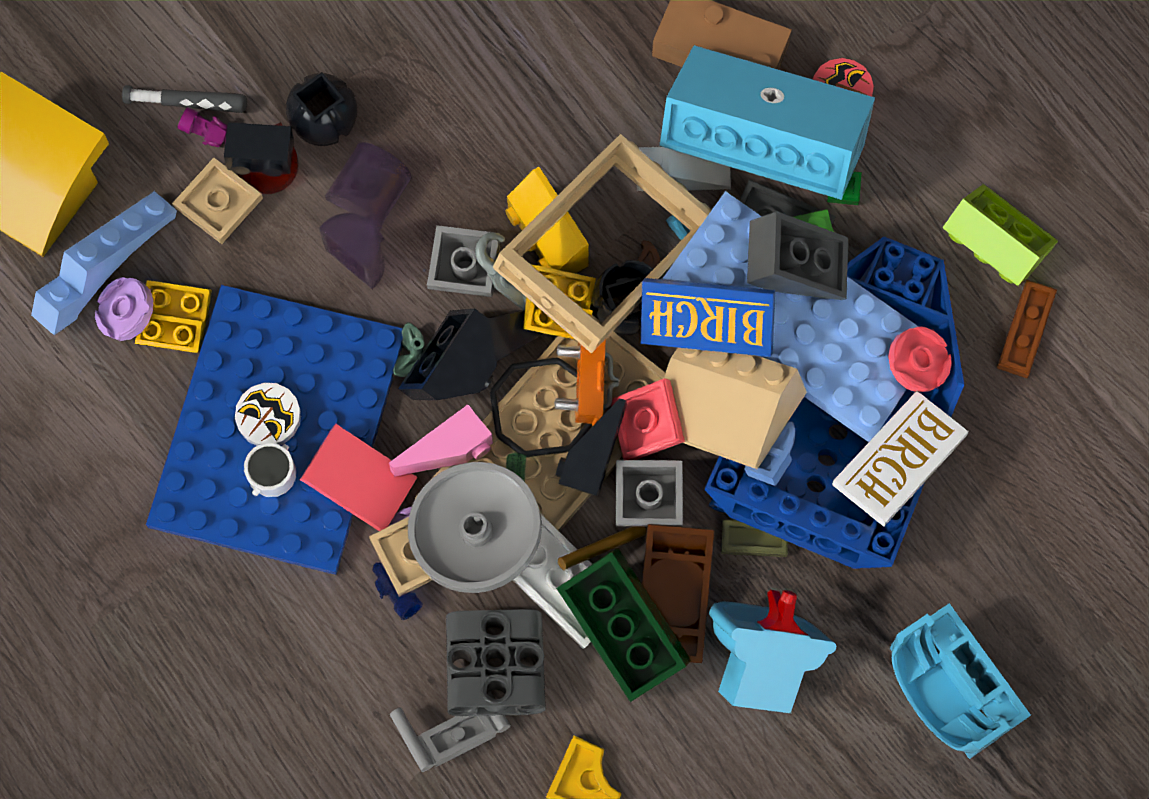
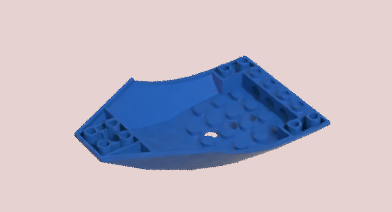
(829, 520)

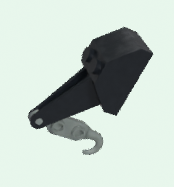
(469, 344)

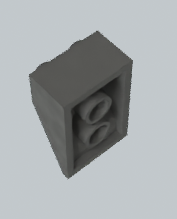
(797, 257)

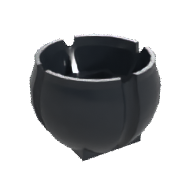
(330, 123)
(616, 282)

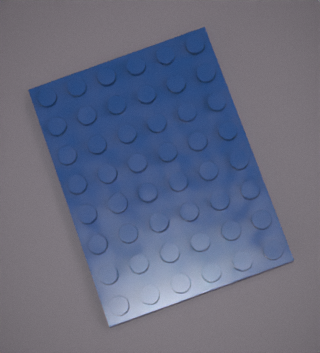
(339, 376)

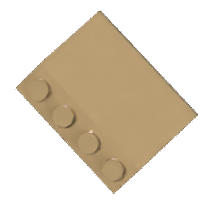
(733, 401)

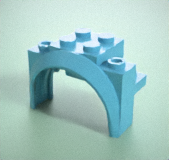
(955, 684)

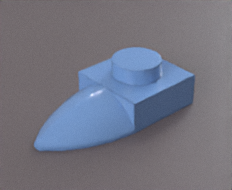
(777, 458)

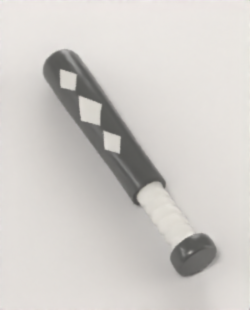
(194, 99)

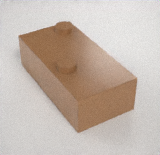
(719, 30)

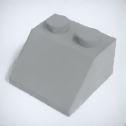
(649, 493)

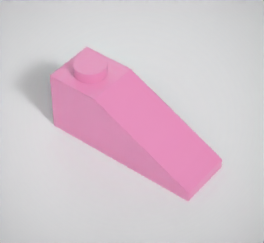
(449, 444)

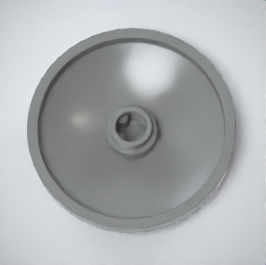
(474, 527)

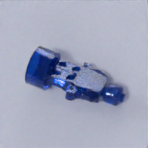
(405, 605)

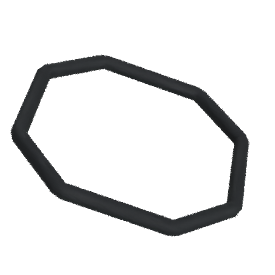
(494, 403)

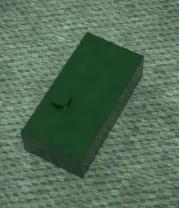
(624, 624)

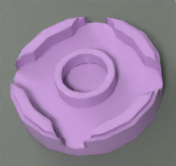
(124, 308)

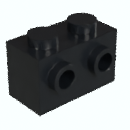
(259, 148)

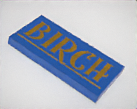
(707, 317)

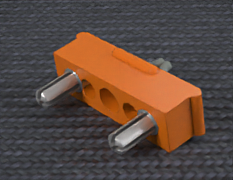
(589, 384)

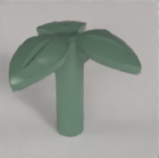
(412, 342)

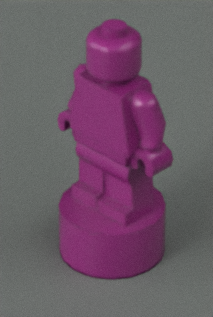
(213, 131)

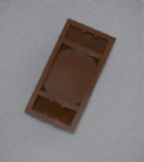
(679, 579)

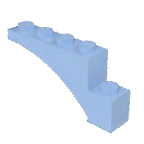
(95, 259)

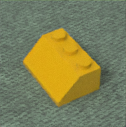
(561, 246)

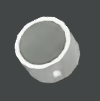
(270, 469)

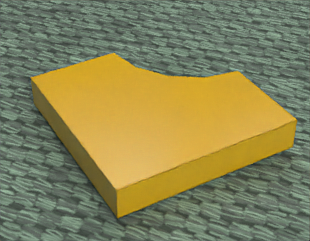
(581, 774)

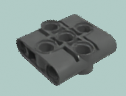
(520, 683)

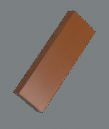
(1026, 329)

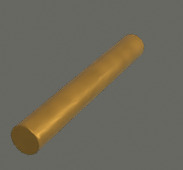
(601, 546)

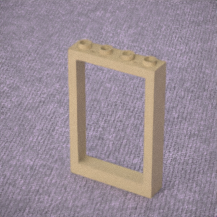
(549, 298)

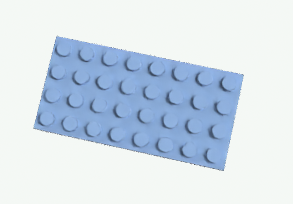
(831, 342)

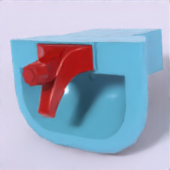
(767, 651)

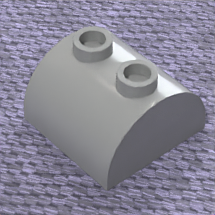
(455, 263)

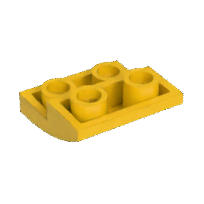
(575, 286)
(177, 317)

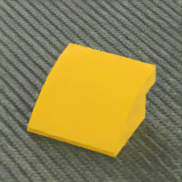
(42, 165)

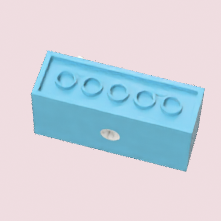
(766, 121)

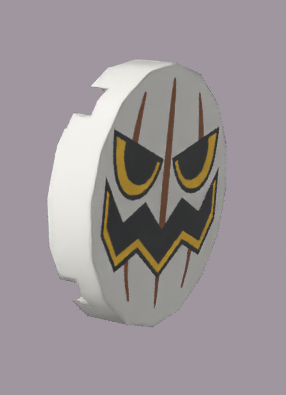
(268, 414)

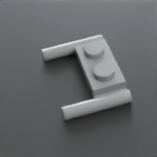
(449, 737)

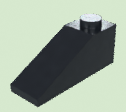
(590, 456)

